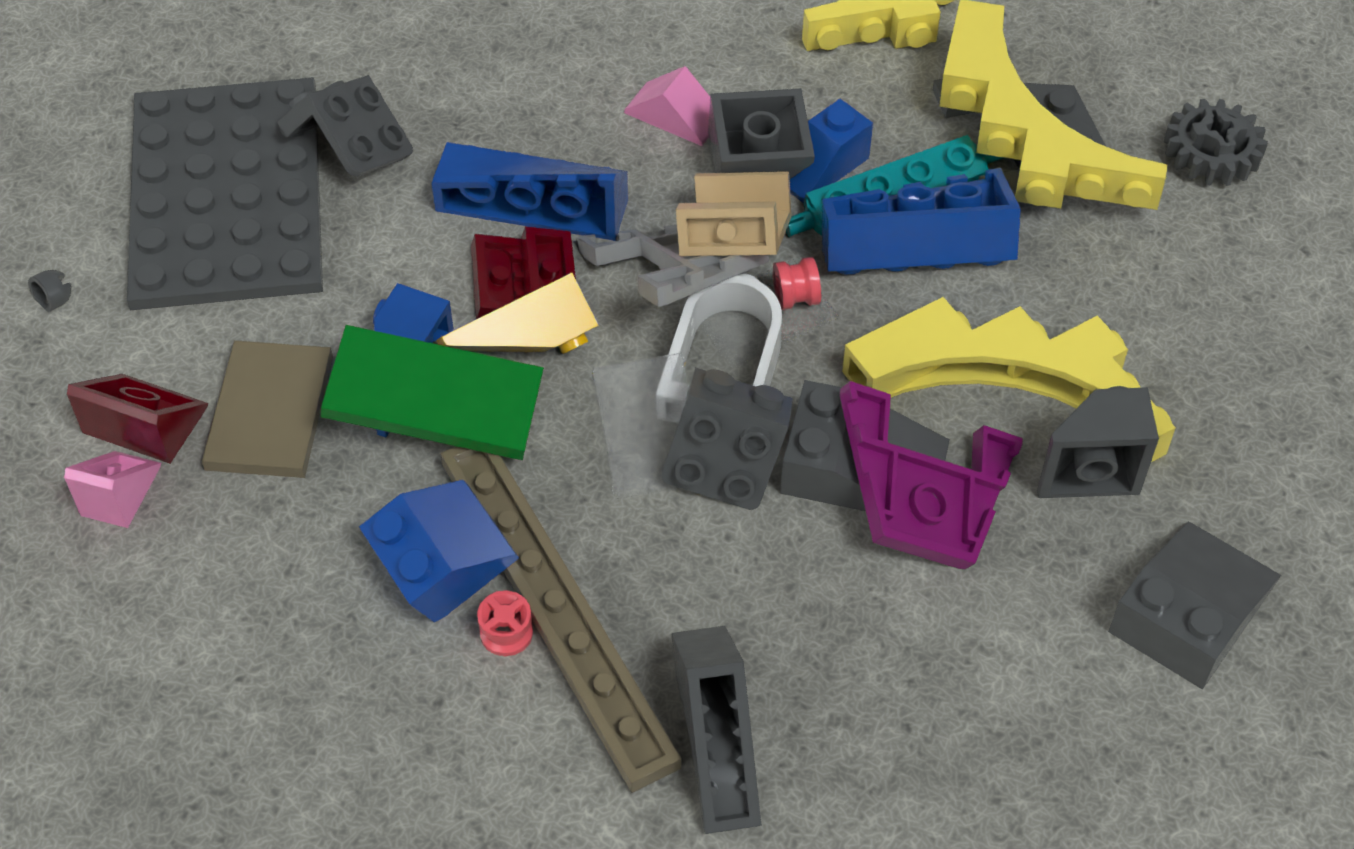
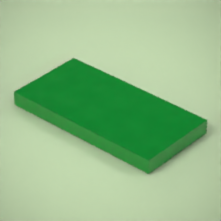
(432, 392)

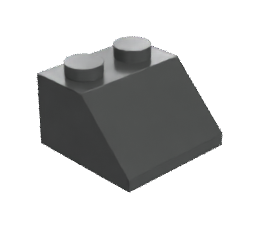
(760, 132)
(1102, 446)

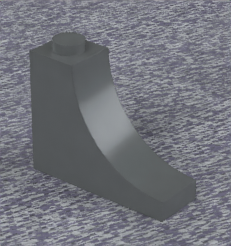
(719, 727)

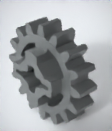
(1211, 142)

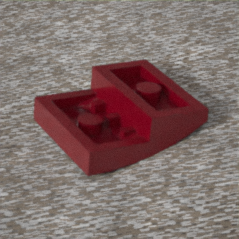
(515, 266)

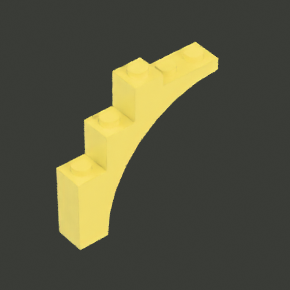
(854, 21)
(1018, 127)
(1011, 351)

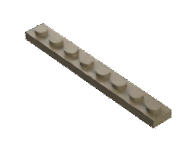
(569, 625)

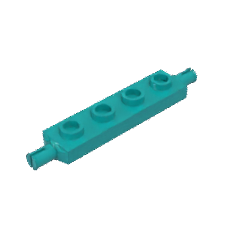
(928, 167)

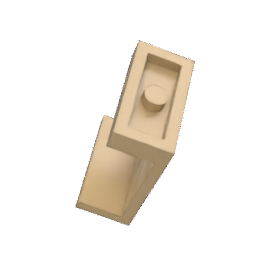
(735, 214)

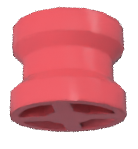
(797, 283)
(505, 610)

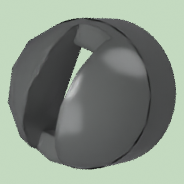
(49, 286)

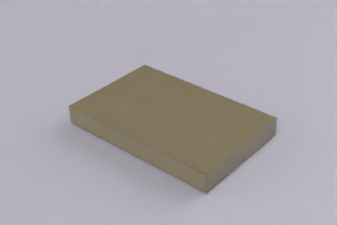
(268, 409)

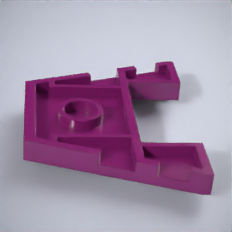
(918, 499)

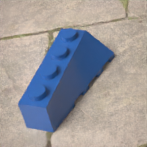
(530, 190)
(922, 226)

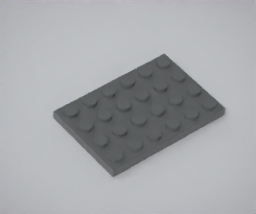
(222, 197)

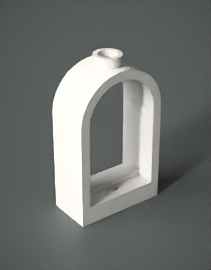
(735, 294)

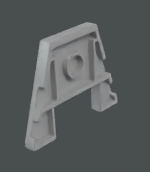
(677, 274)

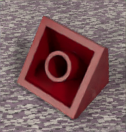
(135, 414)

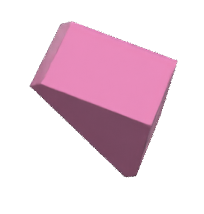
(675, 105)
(111, 486)

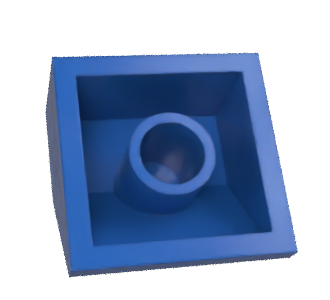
(438, 546)

